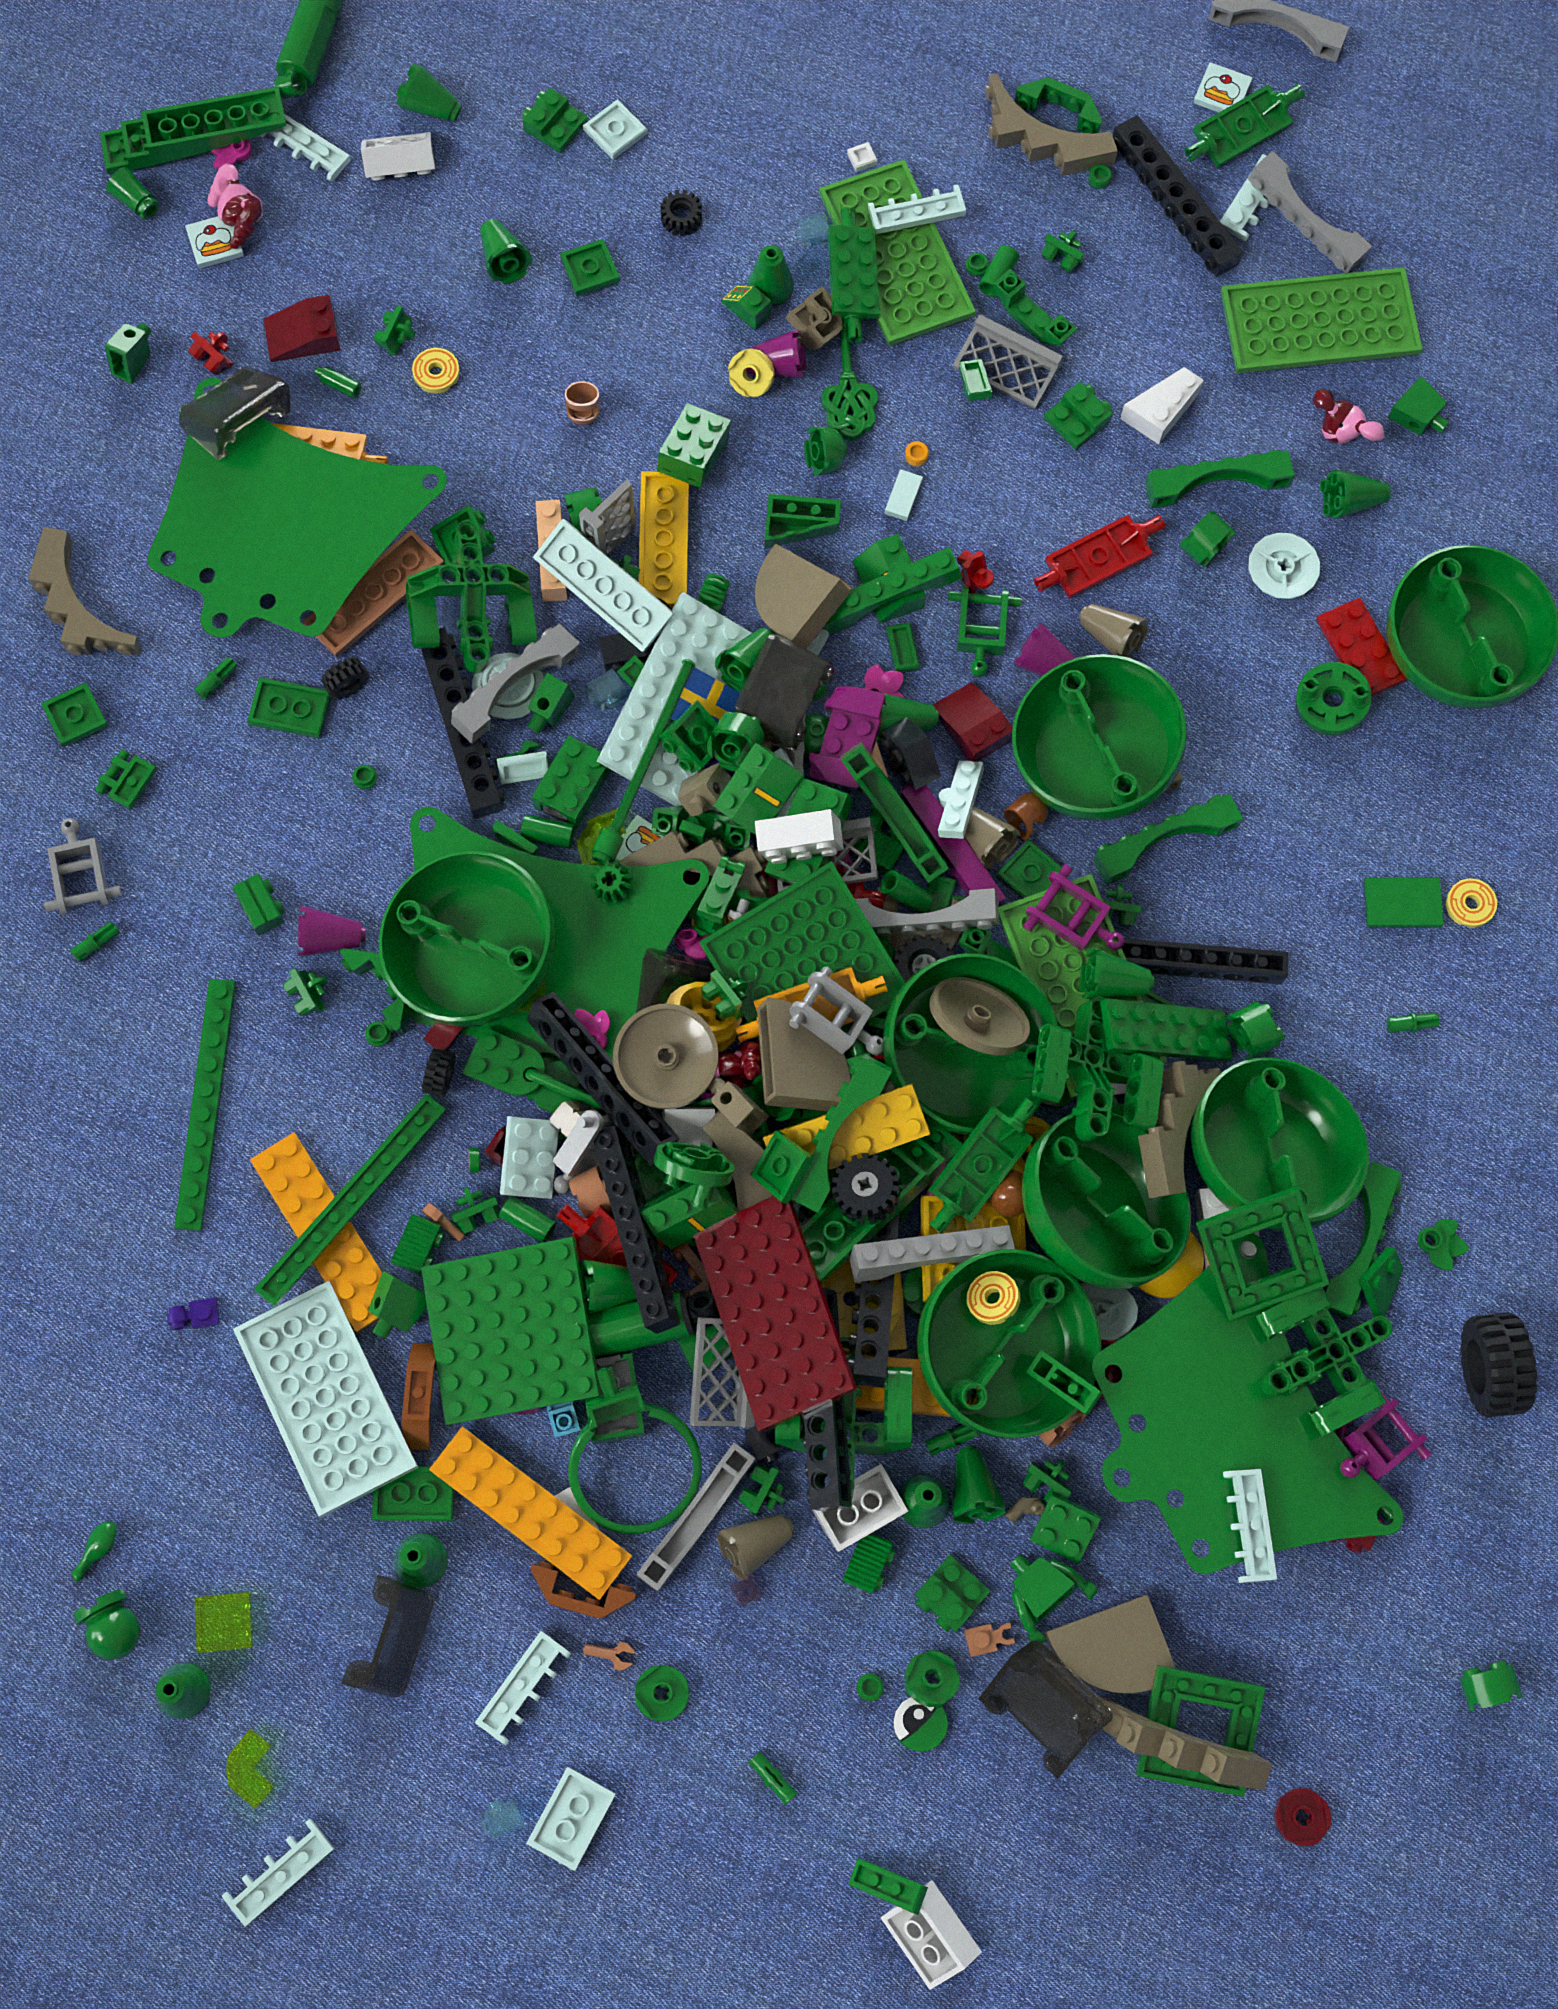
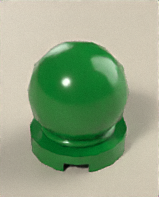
(110, 1627)

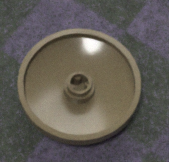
(979, 1016)
(665, 1056)

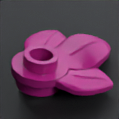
(230, 154)
(883, 682)
(688, 941)
(595, 1025)

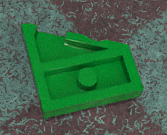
(1381, 1281)

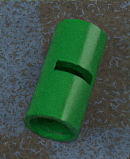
(1003, 260)
(547, 831)
(906, 892)
(527, 1219)

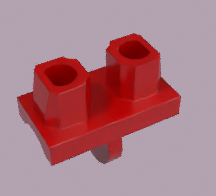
(202, 346)
(975, 570)

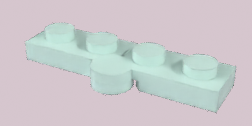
(959, 799)

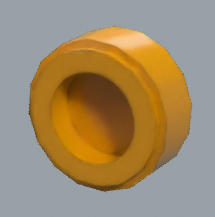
(916, 453)

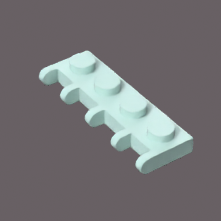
(312, 147)
(1243, 208)
(917, 211)
(1252, 1525)
(520, 1685)
(280, 1875)

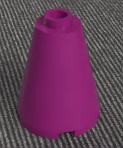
(785, 354)
(1042, 652)
(327, 932)

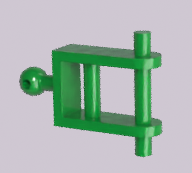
(982, 646)

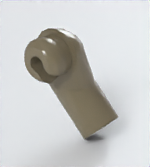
(1025, 1505)

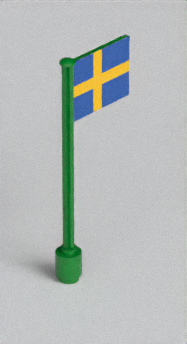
(688, 687)

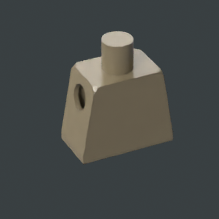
(698, 792)
(737, 1106)

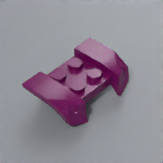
(852, 721)

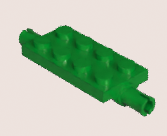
(1244, 125)
(853, 273)
(981, 1164)

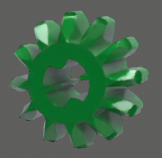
(714, 591)
(619, 885)

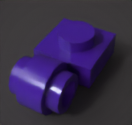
(201, 1314)

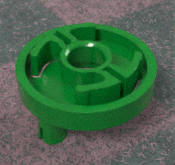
(1355, 698)
(695, 1165)

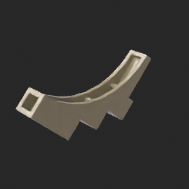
(1040, 141)
(82, 630)
(673, 848)
(1165, 1143)
(744, 1153)
(1185, 1751)

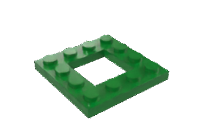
(1305, 1275)
(1175, 1684)

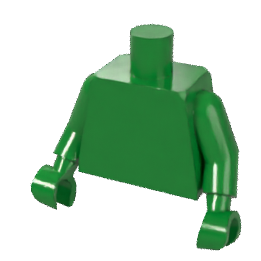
(1042, 1589)

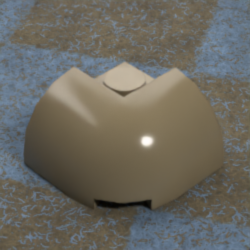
(815, 320)

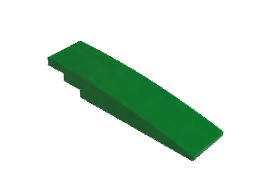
(191, 129)
(916, 1164)

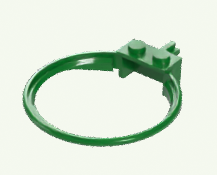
(615, 1404)

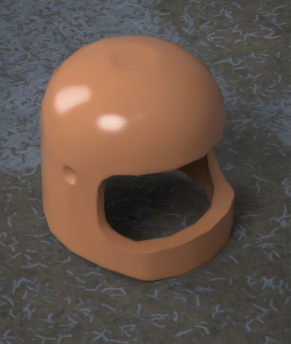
(582, 402)

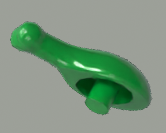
(97, 1545)

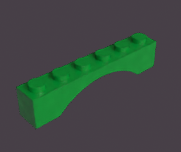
(1264, 470)
(925, 574)
(895, 811)
(1212, 818)
(865, 1084)
(1376, 1196)

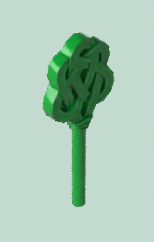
(851, 398)

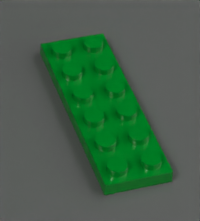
(1165, 1030)

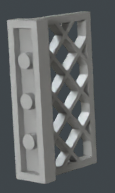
(1021, 347)
(610, 520)
(853, 831)
(741, 1409)

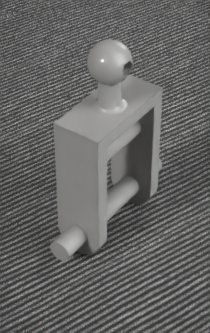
(74, 848)
(848, 1005)
(578, 1149)

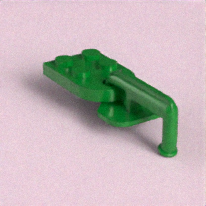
(506, 1063)

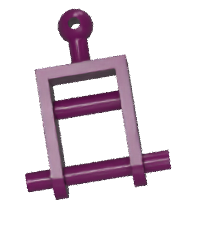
(1038, 915)
(1366, 1453)

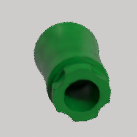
(132, 193)

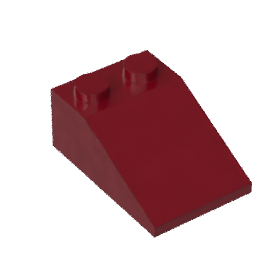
(302, 330)
(974, 722)

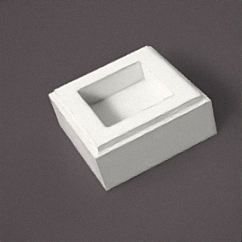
(862, 157)

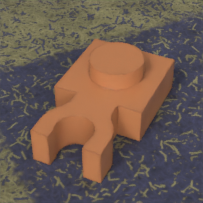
(984, 1640)

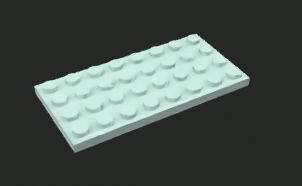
(691, 634)
(325, 1399)

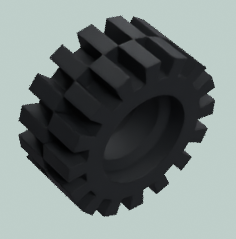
(681, 224)
(345, 678)
(438, 1072)

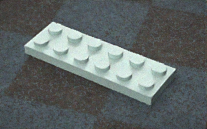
(603, 585)

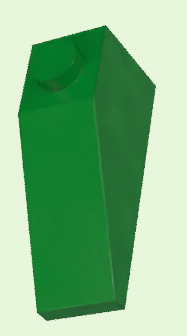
(1064, 1382)

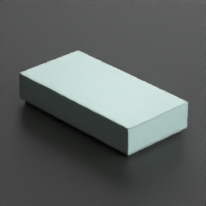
(903, 495)
(522, 767)

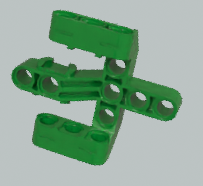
(429, 583)
(1060, 1052)
(1355, 1396)
(890, 1436)

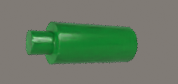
(338, 381)

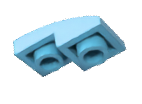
(563, 1419)

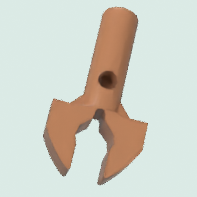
(438, 1217)
(608, 1653)

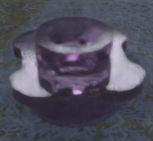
(742, 1598)

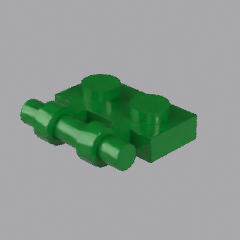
(130, 784)

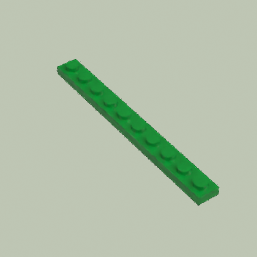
(205, 1105)
(349, 1201)

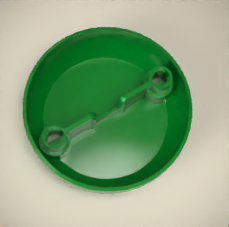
(1472, 626)
(1099, 740)
(470, 940)
(951, 1080)
(1277, 1129)
(1095, 1208)
(991, 1361)

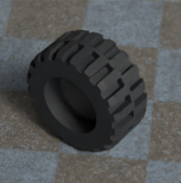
(1498, 1364)

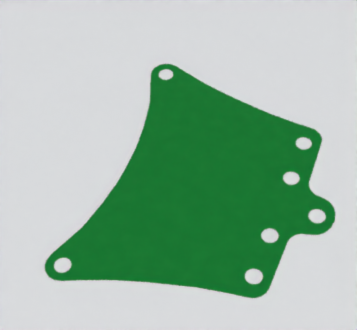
(282, 524)
(596, 942)
(1207, 1415)

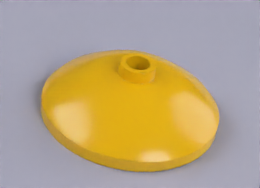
(1181, 1274)

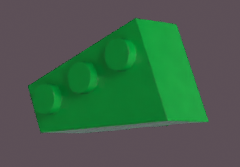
(799, 518)

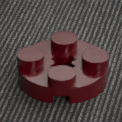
(1291, 1829)

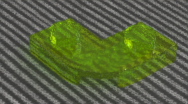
(590, 834)
(241, 1769)

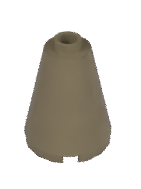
(1114, 629)
(990, 837)
(754, 1543)

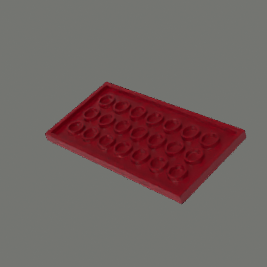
(774, 1312)

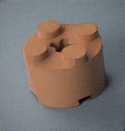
(590, 1191)

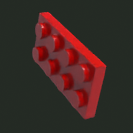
(1361, 645)

